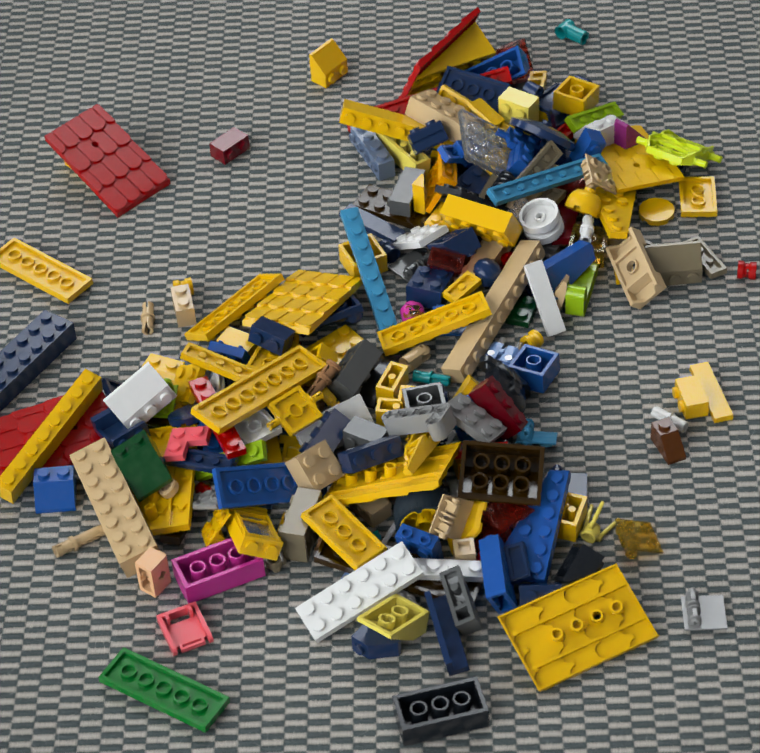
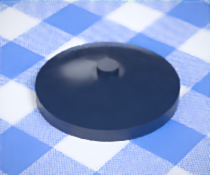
(543, 131)

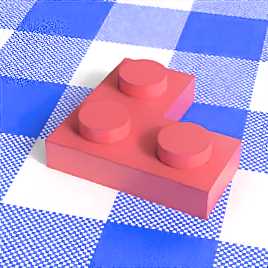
(183, 438)

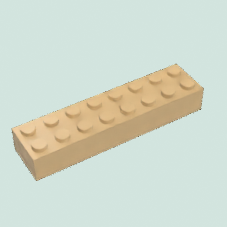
(113, 504)

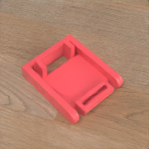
(187, 633)

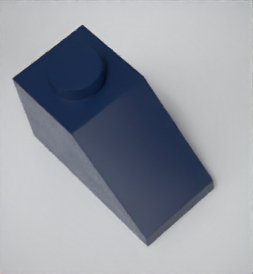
(373, 644)

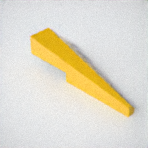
(417, 450)

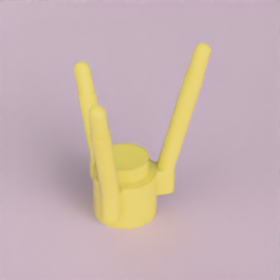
(591, 531)

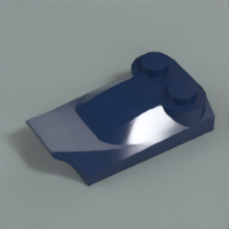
(349, 311)

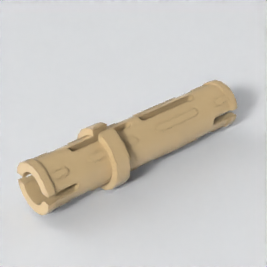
(78, 541)

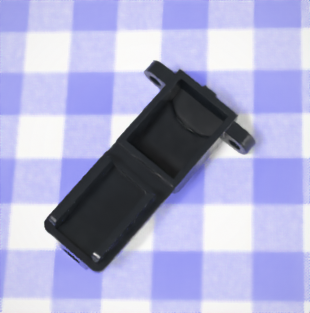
(511, 382)

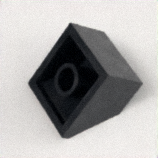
(579, 563)

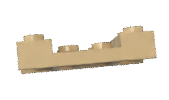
(641, 283)

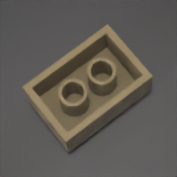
(295, 533)

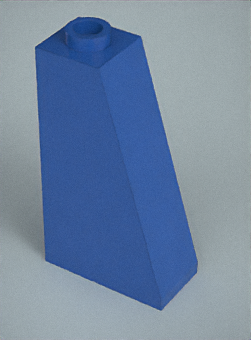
(570, 261)
(496, 576)

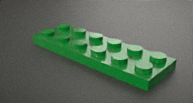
(164, 689)

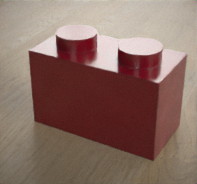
(229, 145)

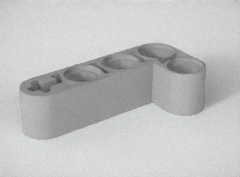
(435, 419)

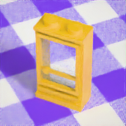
(254, 533)

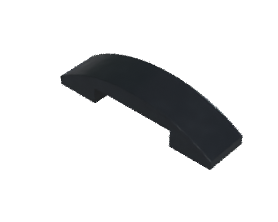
(368, 389)

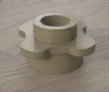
(274, 565)

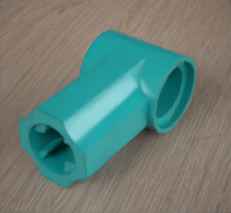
(568, 30)

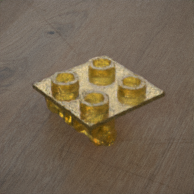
(637, 537)

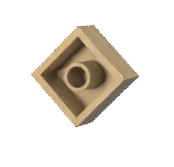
(315, 467)

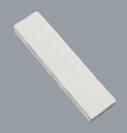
(544, 298)

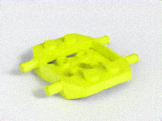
(688, 152)

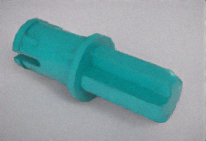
(430, 377)

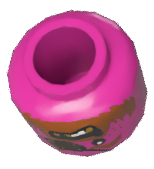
(410, 310)

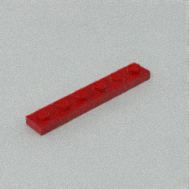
(229, 440)

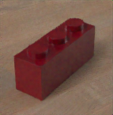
(499, 405)

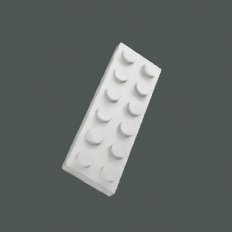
(359, 592)

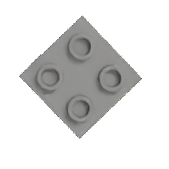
(703, 611)

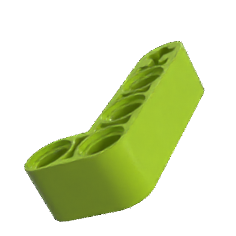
(580, 292)

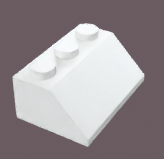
(140, 396)

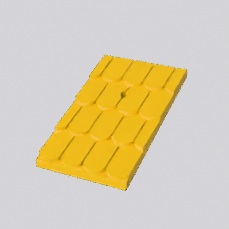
(637, 169)
(305, 300)
(390, 481)
(173, 513)
(560, 632)

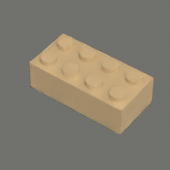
(429, 106)

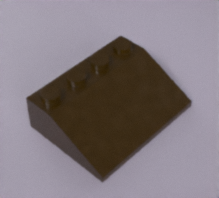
(501, 473)

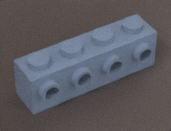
(373, 152)

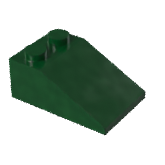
(142, 465)

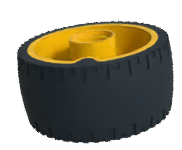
(418, 509)

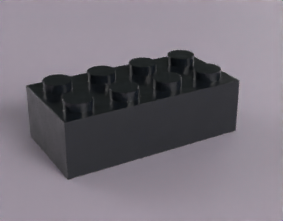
(440, 711)

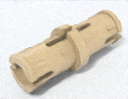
(147, 318)

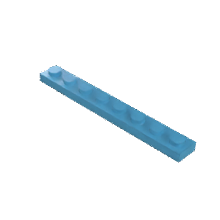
(538, 182)
(368, 268)

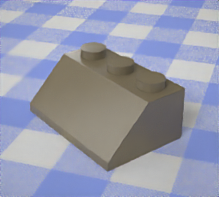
(677, 261)

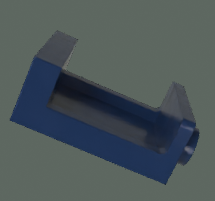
(109, 426)

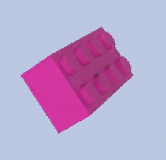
(215, 570)

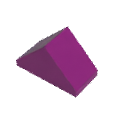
(625, 135)

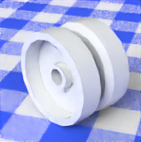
(541, 220)

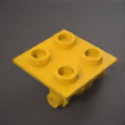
(212, 530)

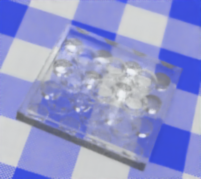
(481, 143)

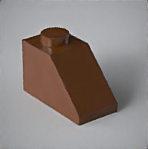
(667, 440)

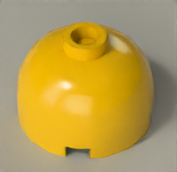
(584, 202)

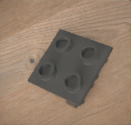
(408, 264)

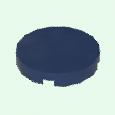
(182, 416)

